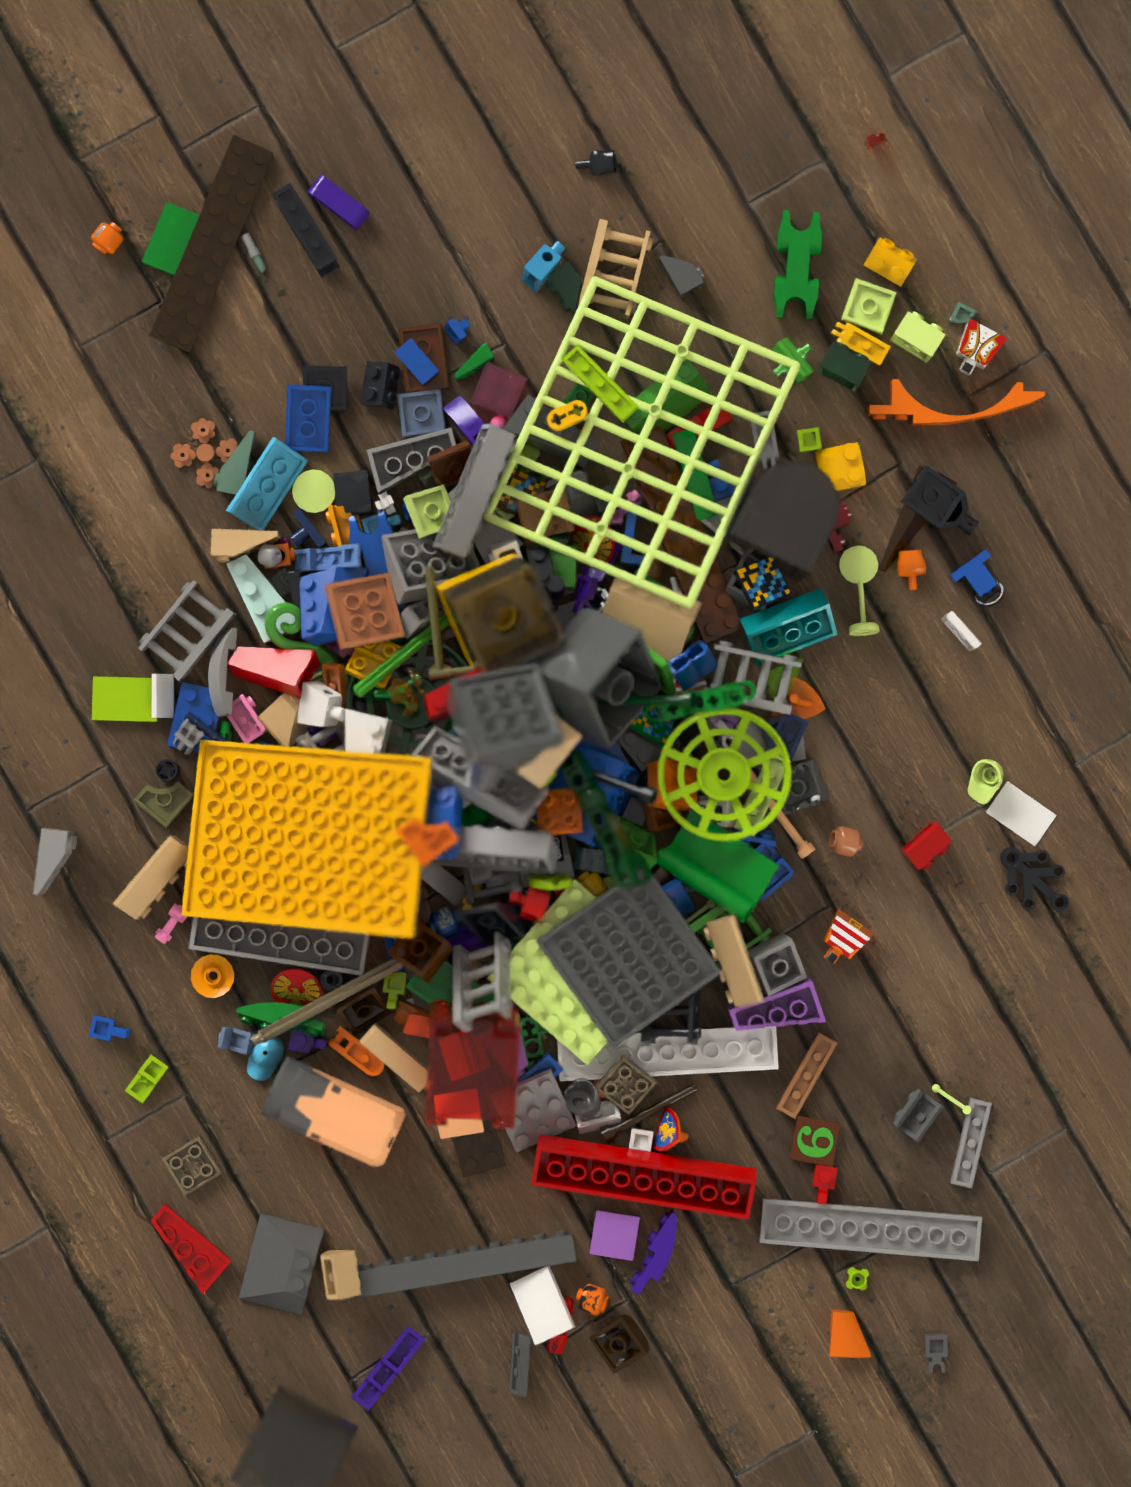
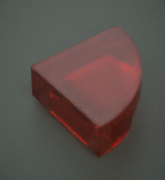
(873, 140)

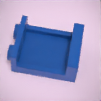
(627, 558)

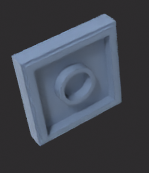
(421, 412)

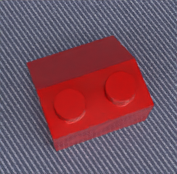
(926, 845)

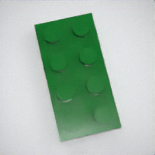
(442, 987)

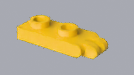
(861, 342)

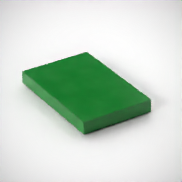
(170, 238)

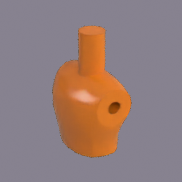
(911, 564)

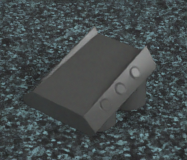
(805, 788)

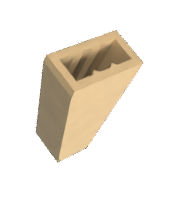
(396, 1057)

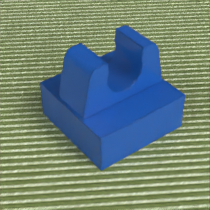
(457, 330)

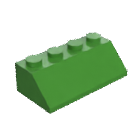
(675, 402)

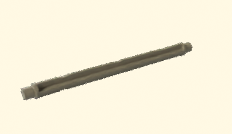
(326, 1001)

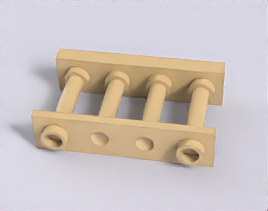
(600, 254)

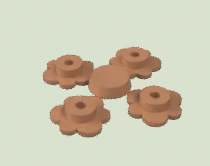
(204, 452)

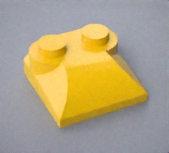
(842, 465)

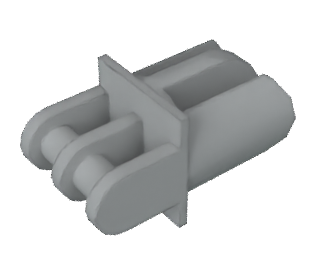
(188, 735)

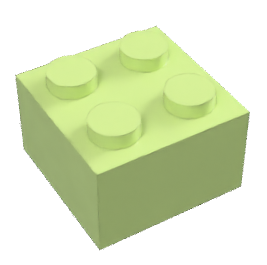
(918, 336)

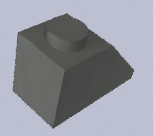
(682, 275)

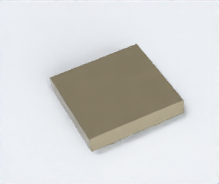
(625, 1084)
(192, 1165)

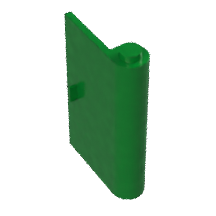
(722, 871)

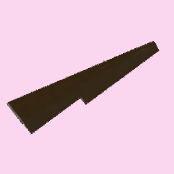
(905, 529)

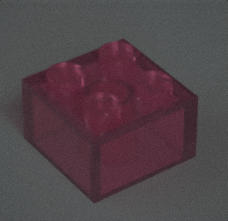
(498, 391)

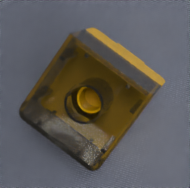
(500, 614)

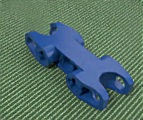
(372, 547)

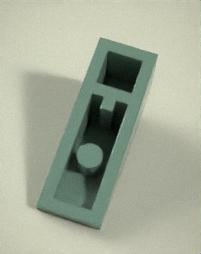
(236, 467)

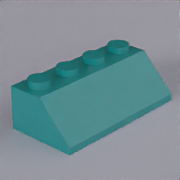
(789, 625)

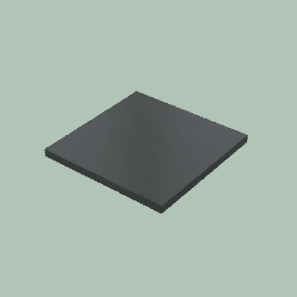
(628, 958)

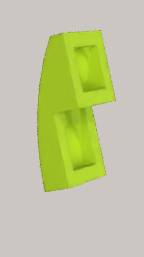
(146, 1079)

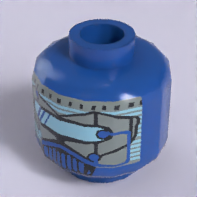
(444, 922)

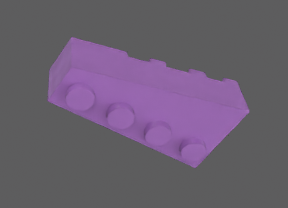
(789, 1006)

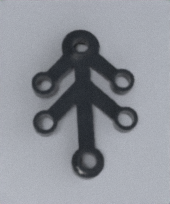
(1031, 876)

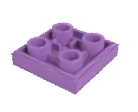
(614, 1235)

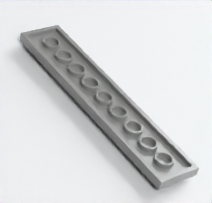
(870, 1229)

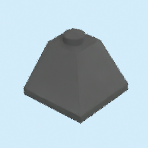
(579, 501)

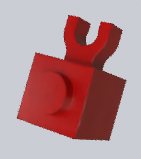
(532, 904)

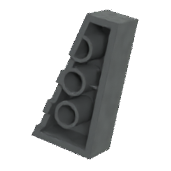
(571, 433)

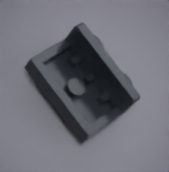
(380, 384)

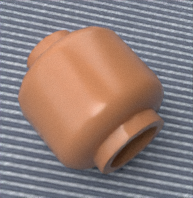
(845, 841)

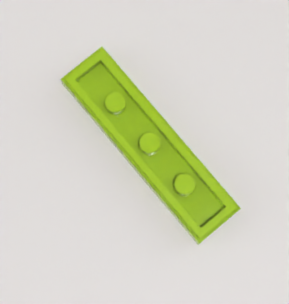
(600, 384)

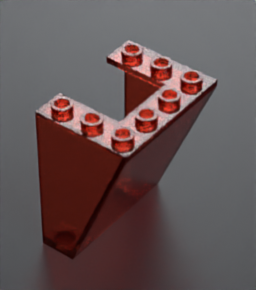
(472, 1070)

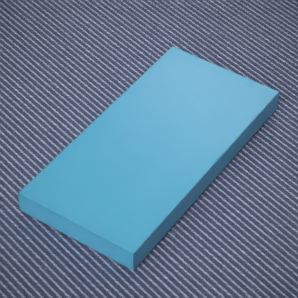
(267, 485)

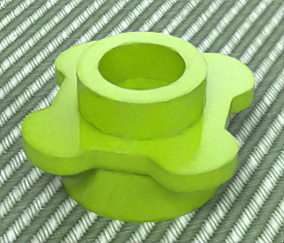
(861, 1284)

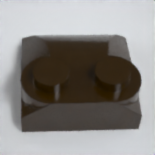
(620, 1343)

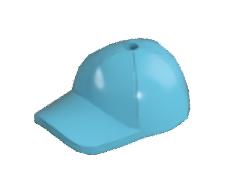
(262, 1066)

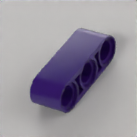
(338, 202)

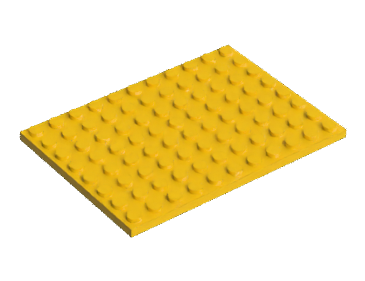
(305, 837)

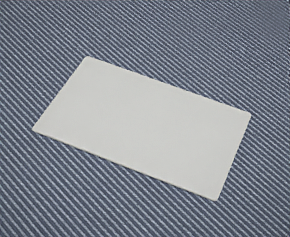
(1021, 813)

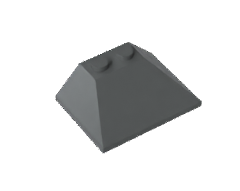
(281, 1263)

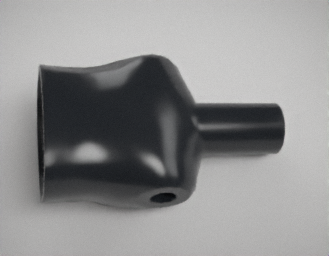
(599, 162)

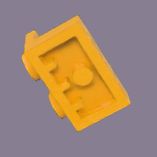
(340, 522)

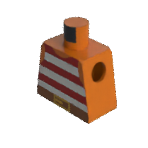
(845, 937)

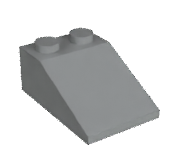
(53, 853)

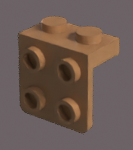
(531, 516)

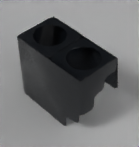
(353, 492)

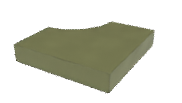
(164, 803)

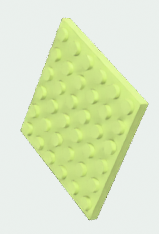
(541, 989)

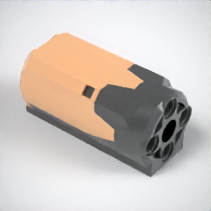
(333, 1112)

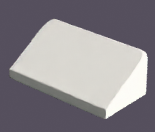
(607, 1115)

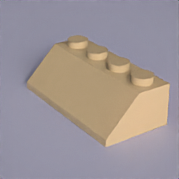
(153, 878)

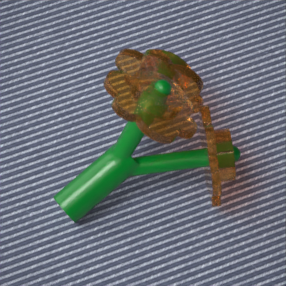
(400, 692)

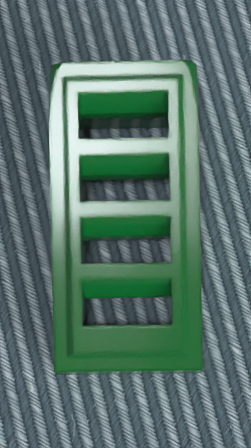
(475, 362)

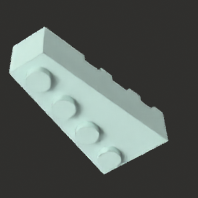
(257, 594)

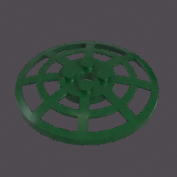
(396, 710)

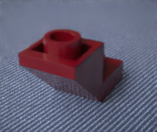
(835, 539)

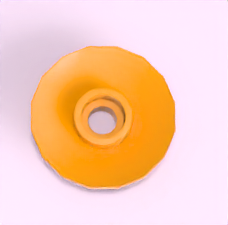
(201, 976)

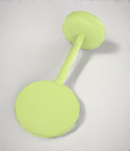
(859, 566)

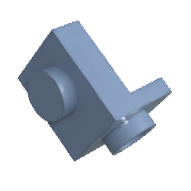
(235, 1040)

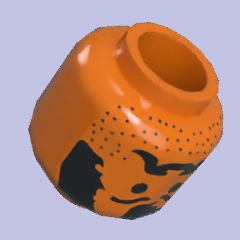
(592, 1299)

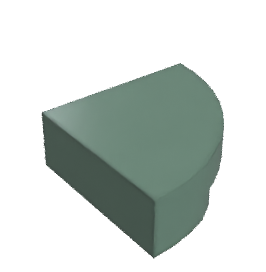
(962, 314)

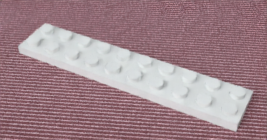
(716, 1052)

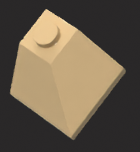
(281, 720)

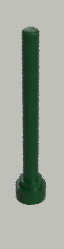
(686, 700)

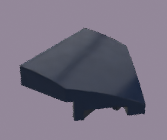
(790, 729)

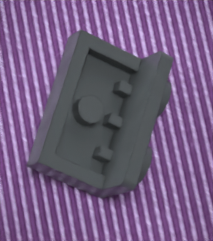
(917, 1114)

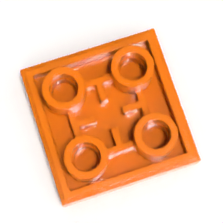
(560, 812)

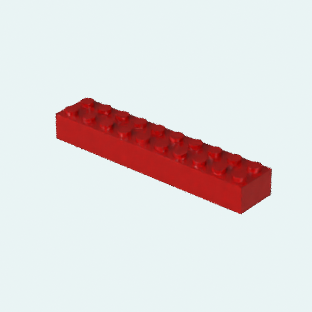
(644, 1176)

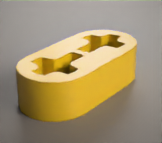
(569, 420)

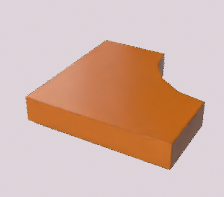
(427, 841)

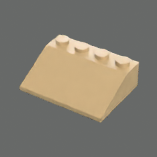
(661, 621)
(733, 961)

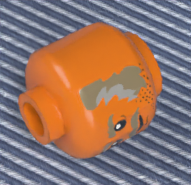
(107, 238)

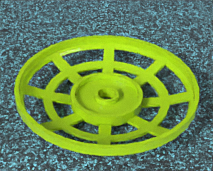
(739, 774)

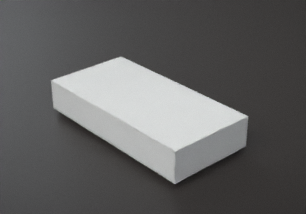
(162, 696)

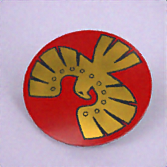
(582, 538)
(295, 987)

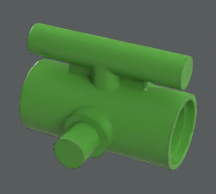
(788, 349)

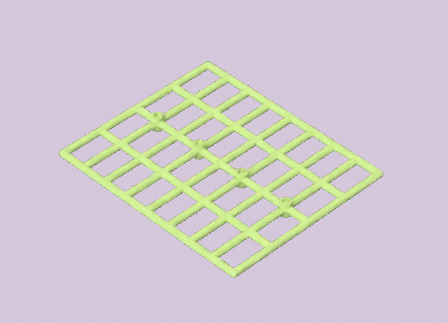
(628, 469)

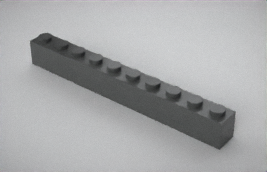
(466, 1264)

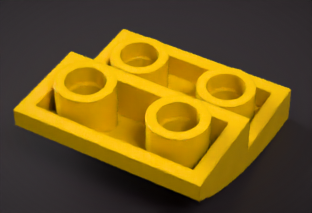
(368, 658)

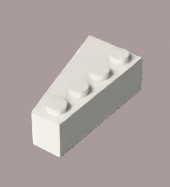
(366, 732)

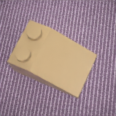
(232, 544)

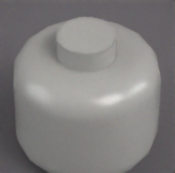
(269, 555)

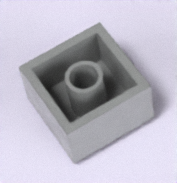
(776, 964)

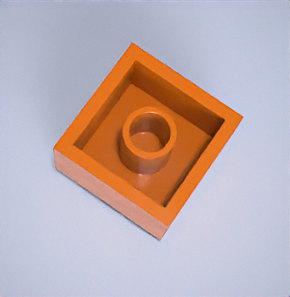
(671, 783)

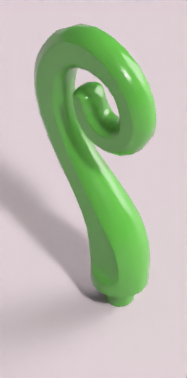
(323, 654)

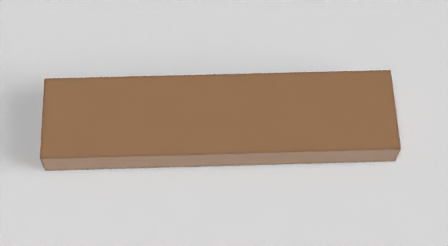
(806, 1075)

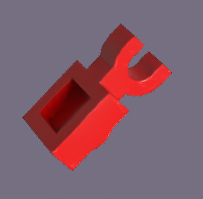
(824, 1179)

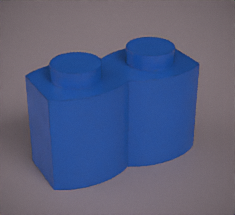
(692, 665)

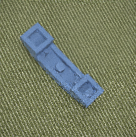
(327, 558)

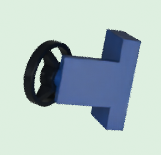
(979, 579)

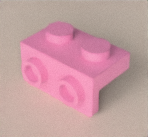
(245, 719)

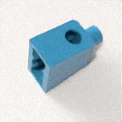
(542, 265)

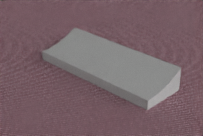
(511, 801)

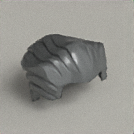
(582, 1098)

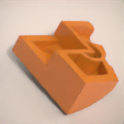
(846, 1336)

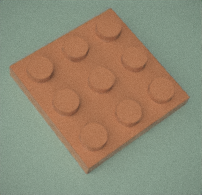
(364, 611)

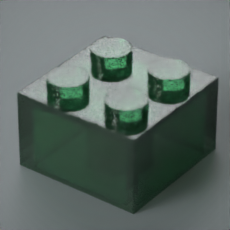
(844, 366)

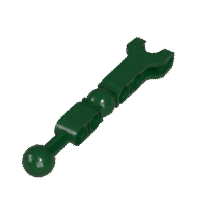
(592, 799)

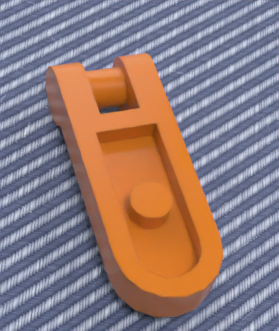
(356, 1052)

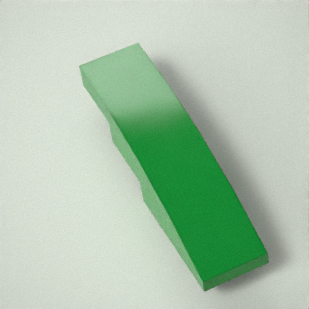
(698, 482)

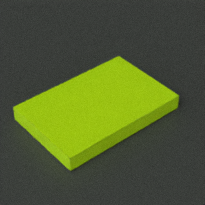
(122, 699)

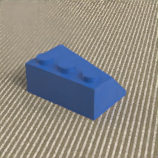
(316, 617)

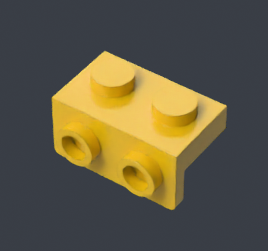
(890, 261)

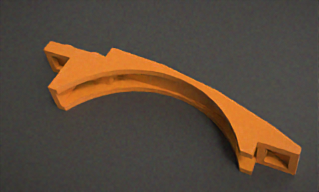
(904, 405)

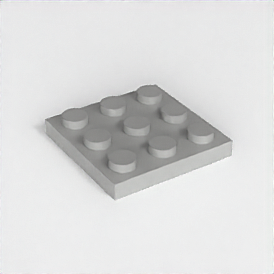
(539, 1111)

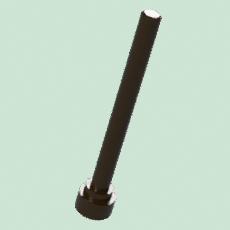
(610, 1132)

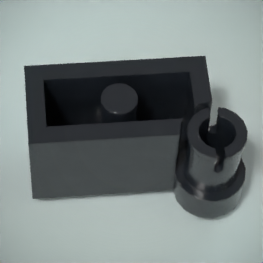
(541, 560)

